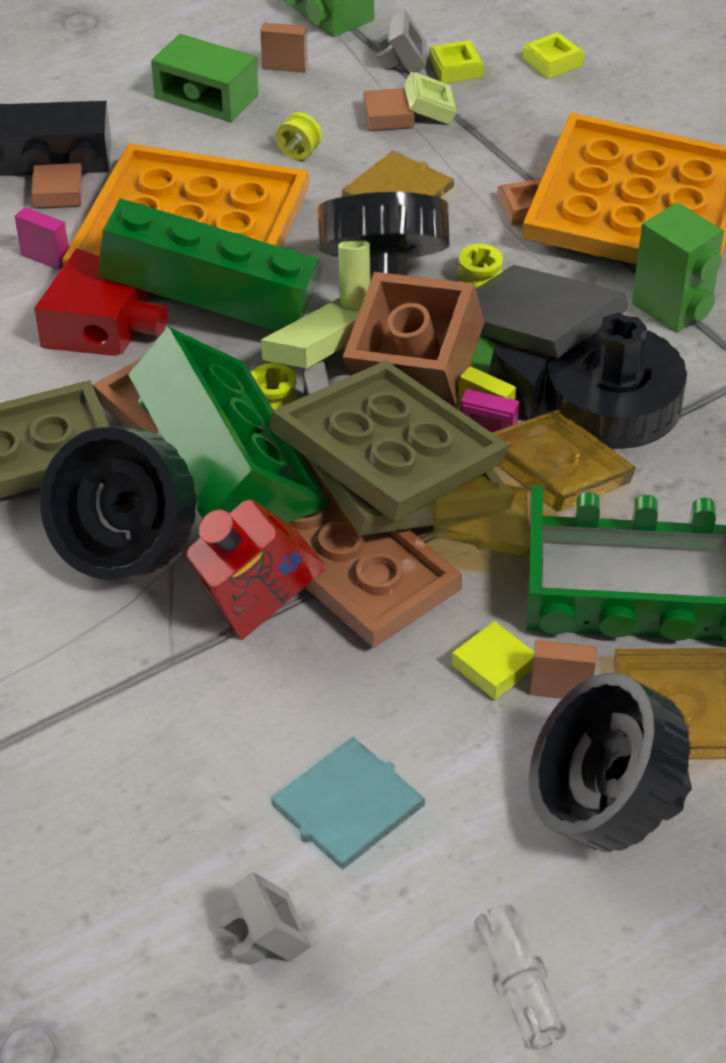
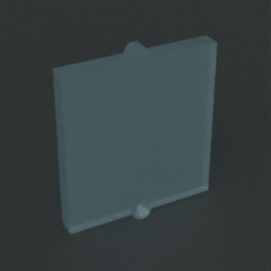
(347, 802)

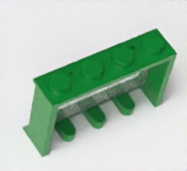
(627, 573)

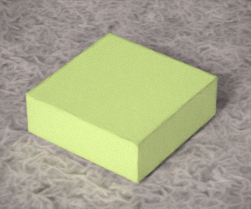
(430, 97)

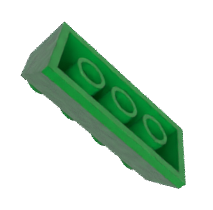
(206, 266)
(221, 428)

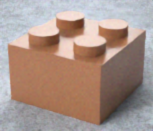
(418, 327)

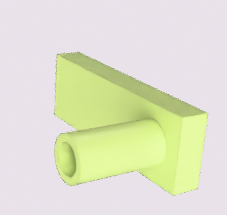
(330, 326)

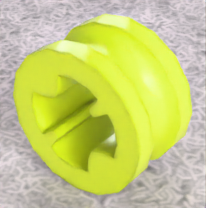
(306, 128)
(479, 264)
(277, 376)

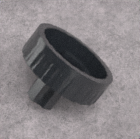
(391, 222)
(596, 379)
(142, 492)
(626, 744)

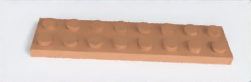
(370, 580)

